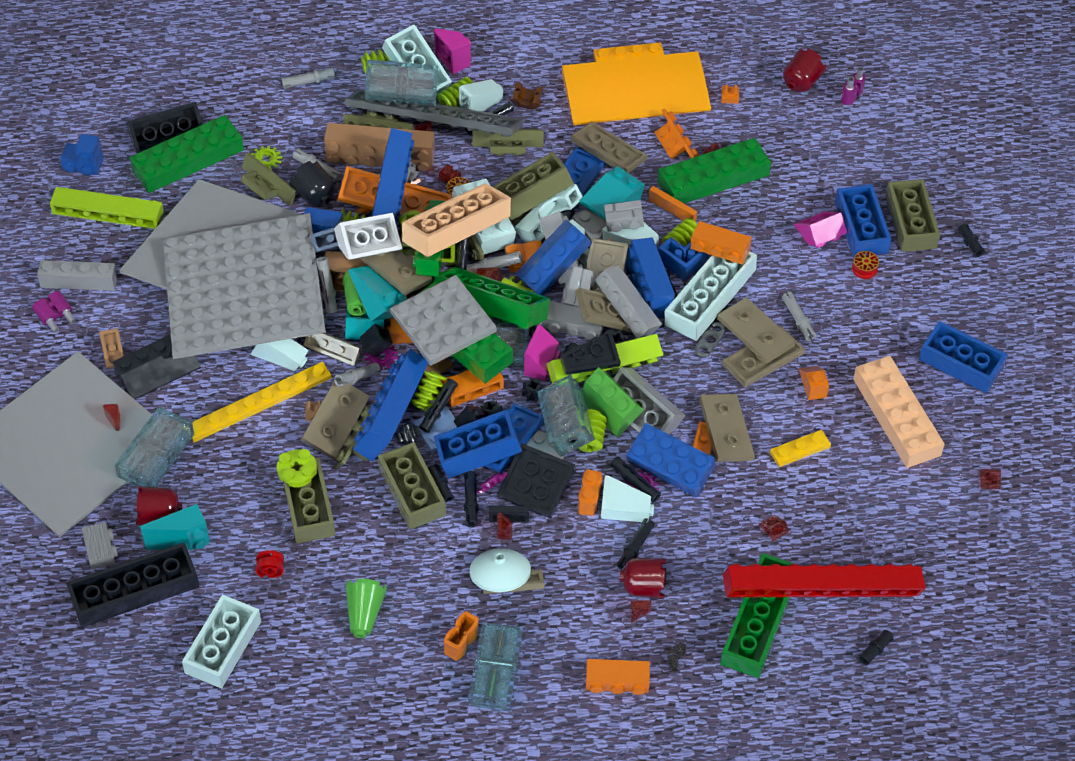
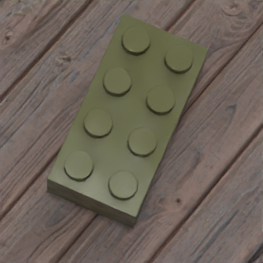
(535, 184)
(912, 215)
(412, 485)
(310, 508)

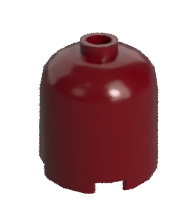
(803, 70)
(155, 503)
(644, 577)

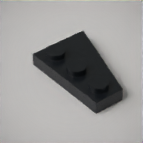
(596, 353)

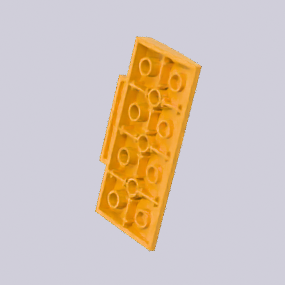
(635, 84)

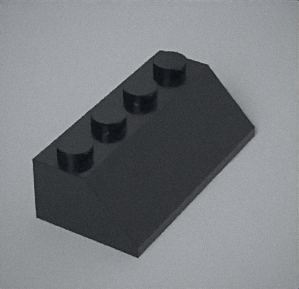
(162, 125)
(152, 368)

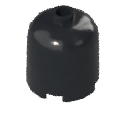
(313, 184)

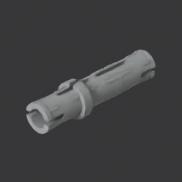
(311, 77)
(304, 157)
(500, 261)
(328, 291)
(802, 322)
(352, 376)

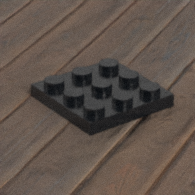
(536, 480)

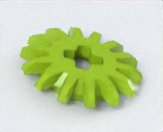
(268, 152)

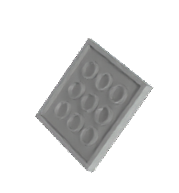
(443, 320)

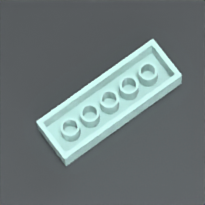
(707, 295)

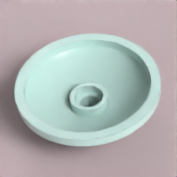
(500, 570)

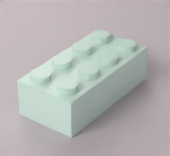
(411, 47)
(496, 236)
(221, 641)

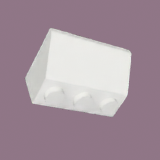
(368, 236)

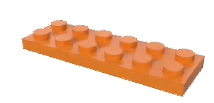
(361, 189)

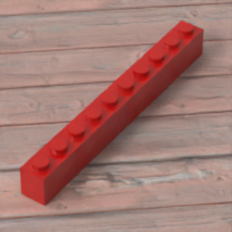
(823, 581)

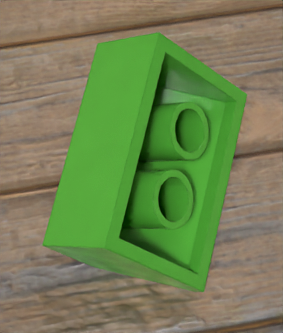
(611, 400)

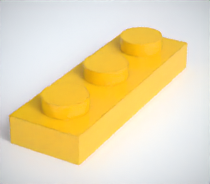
(800, 448)

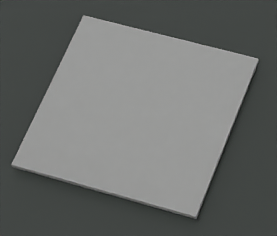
(200, 210)
(242, 286)
(62, 447)

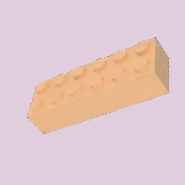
(456, 219)
(898, 411)

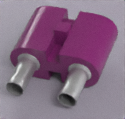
(853, 87)
(51, 308)

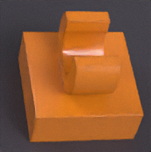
(730, 94)

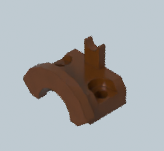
(526, 97)

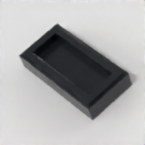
(515, 514)

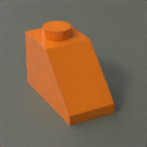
(814, 382)

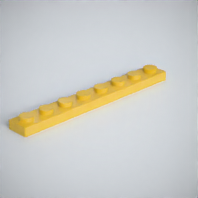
(260, 401)

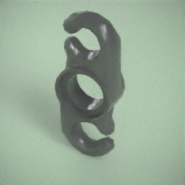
(703, 344)

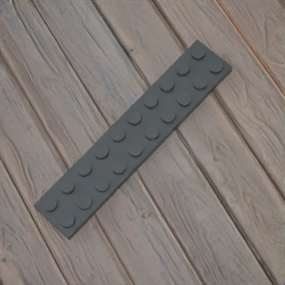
(440, 114)

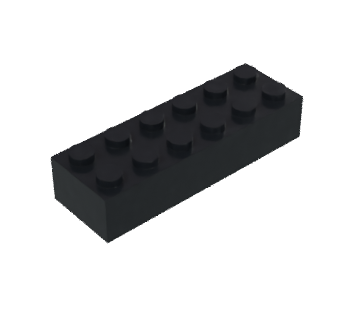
(133, 584)

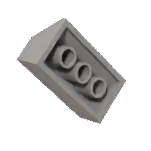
(657, 409)

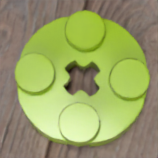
(292, 458)

